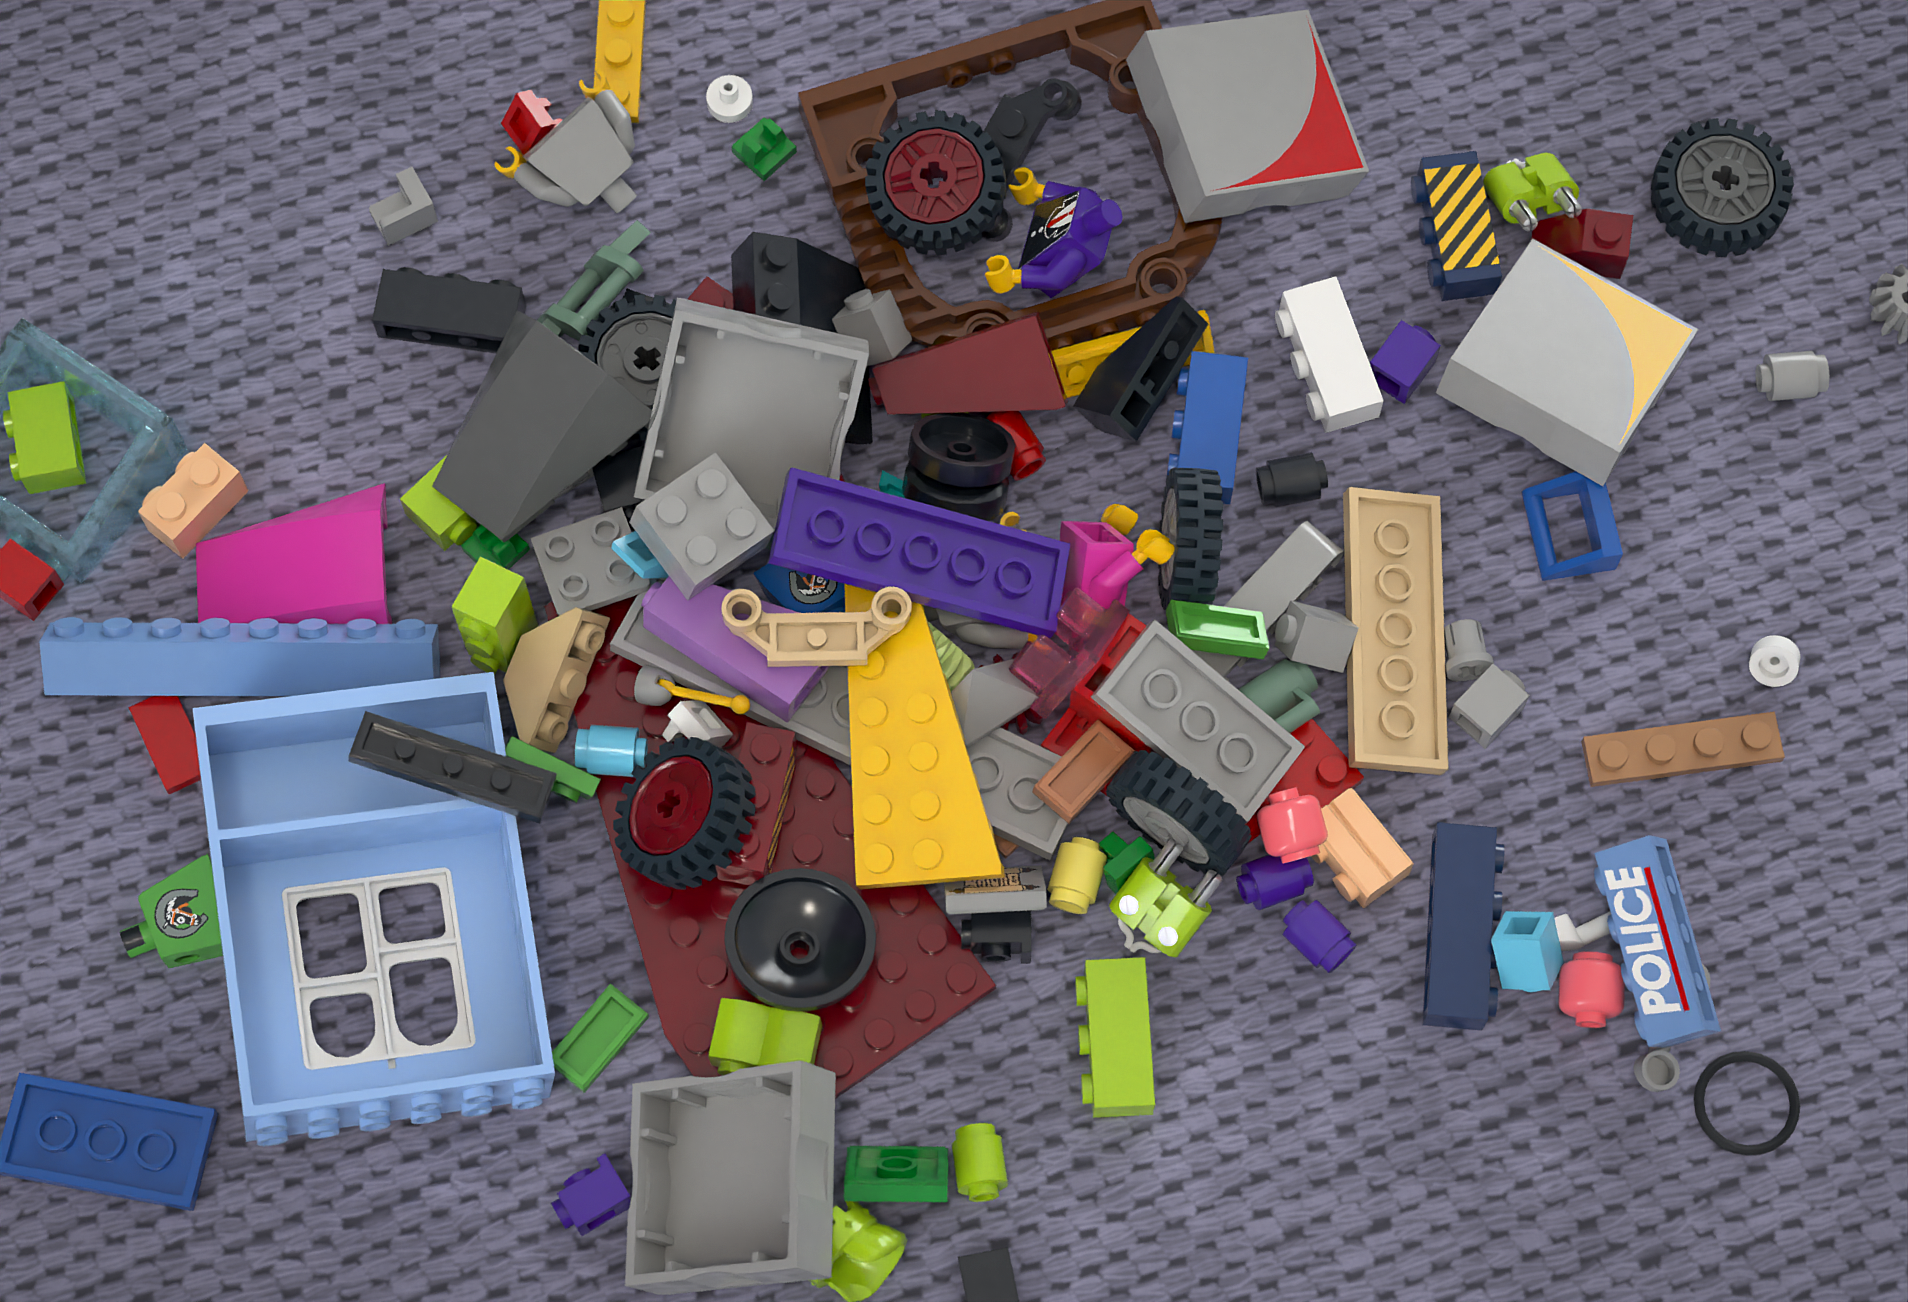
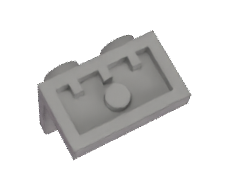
(583, 567)

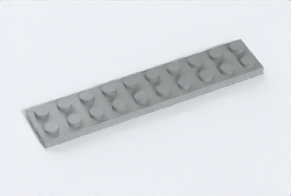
(1002, 761)

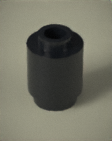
(1291, 480)

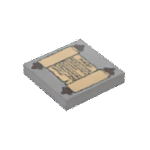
(1018, 891)

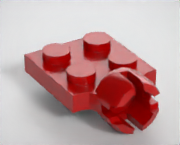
(1317, 771)

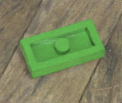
(570, 780)

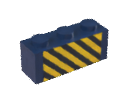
(1456, 226)

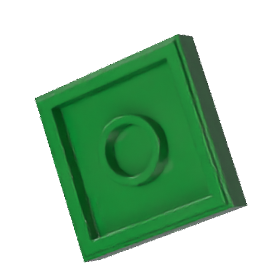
(896, 1174)

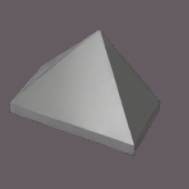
(989, 700)

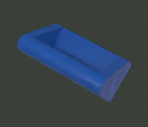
(1599, 522)

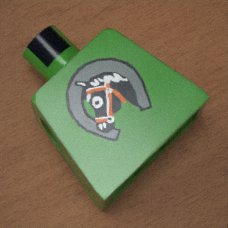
(178, 918)

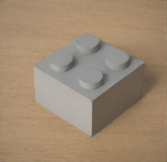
(701, 526)

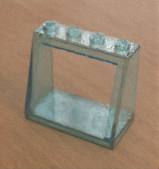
(143, 467)

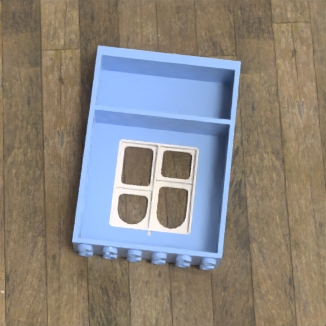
(307, 824)

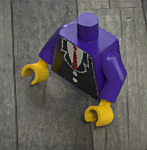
(1063, 239)

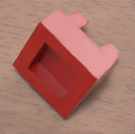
(528, 120)

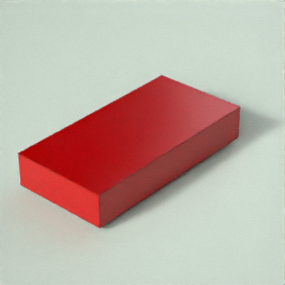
(168, 740)

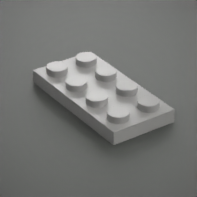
(1197, 719)

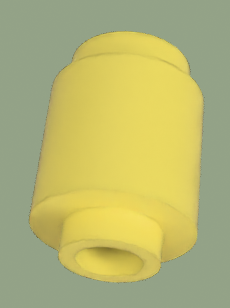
(1076, 875)

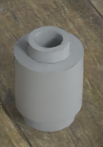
(1792, 375)

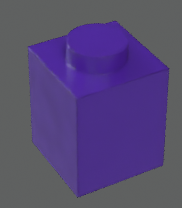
(1404, 360)

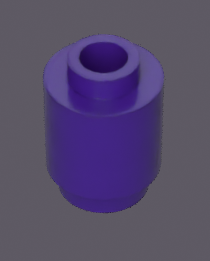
(1271, 882)
(1318, 935)

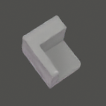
(405, 210)

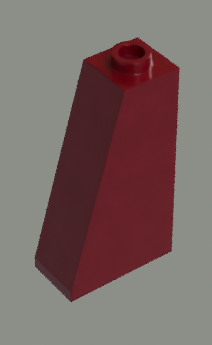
(979, 372)

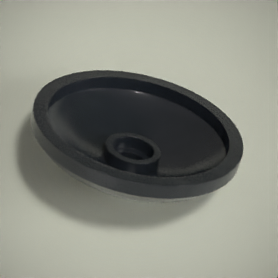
(803, 912)

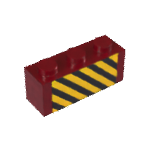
(770, 759)

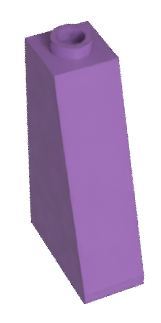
(700, 633)

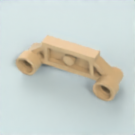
(816, 637)

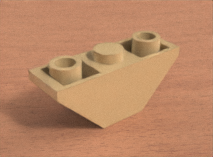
(551, 674)

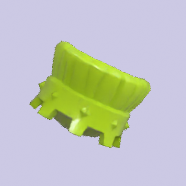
(861, 1253)

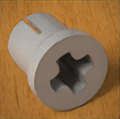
(1466, 650)

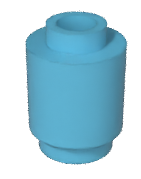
(610, 750)

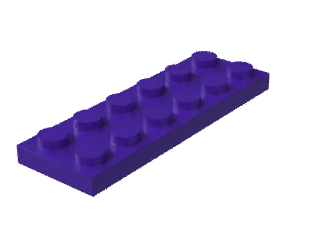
(922, 549)

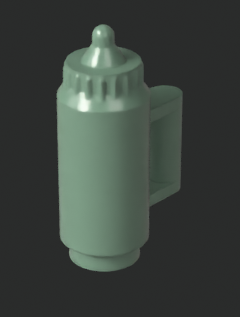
(1285, 693)

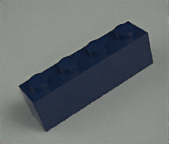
(1461, 926)

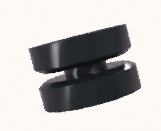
(959, 464)

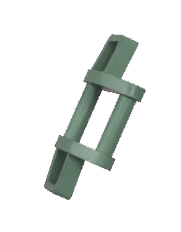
(607, 265)

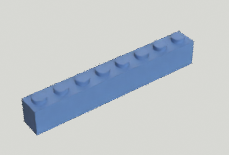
(233, 657)

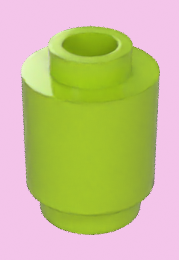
(979, 1162)

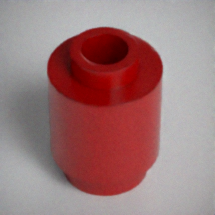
(1028, 451)

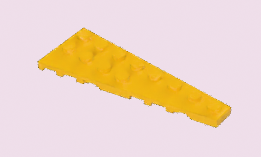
(911, 772)

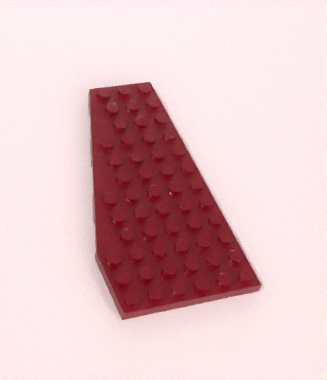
(918, 962)

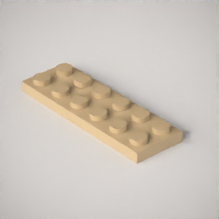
(1400, 646)

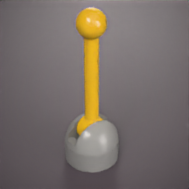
(657, 687)

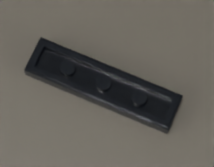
(452, 767)

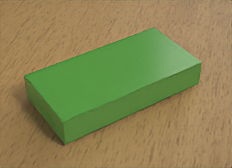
(1218, 629)
(598, 1038)

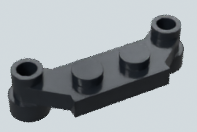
(1016, 128)

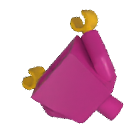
(1104, 559)

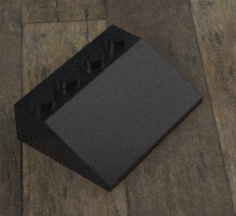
(799, 286)

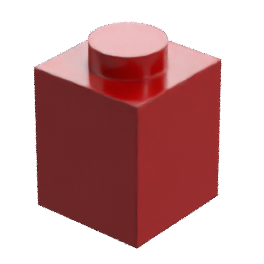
(26, 580)

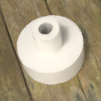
(729, 98)
(1774, 661)

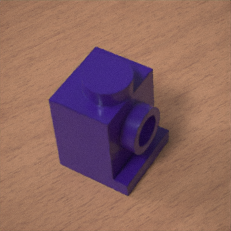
(591, 1198)

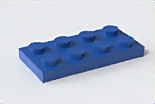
(106, 1141)

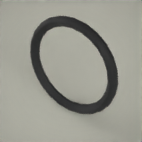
(1777, 1069)

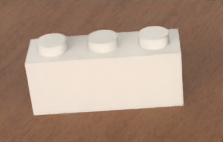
(1329, 355)

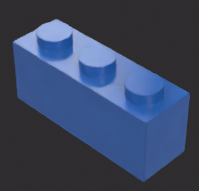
(1210, 416)

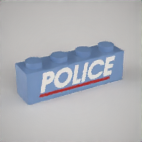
(1655, 942)

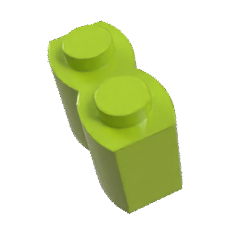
(761, 1035)

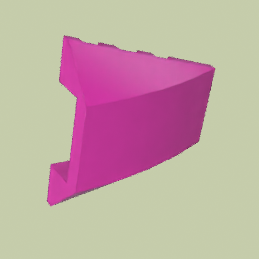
(300, 565)

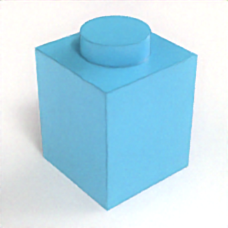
(1527, 950)

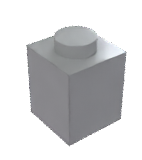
(874, 319)
(1315, 636)
(1489, 705)

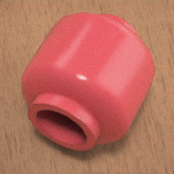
(1292, 825)
(1591, 989)

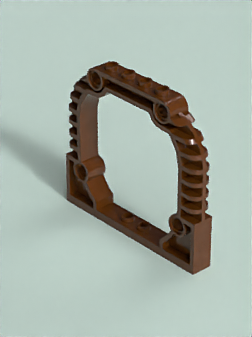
(854, 112)

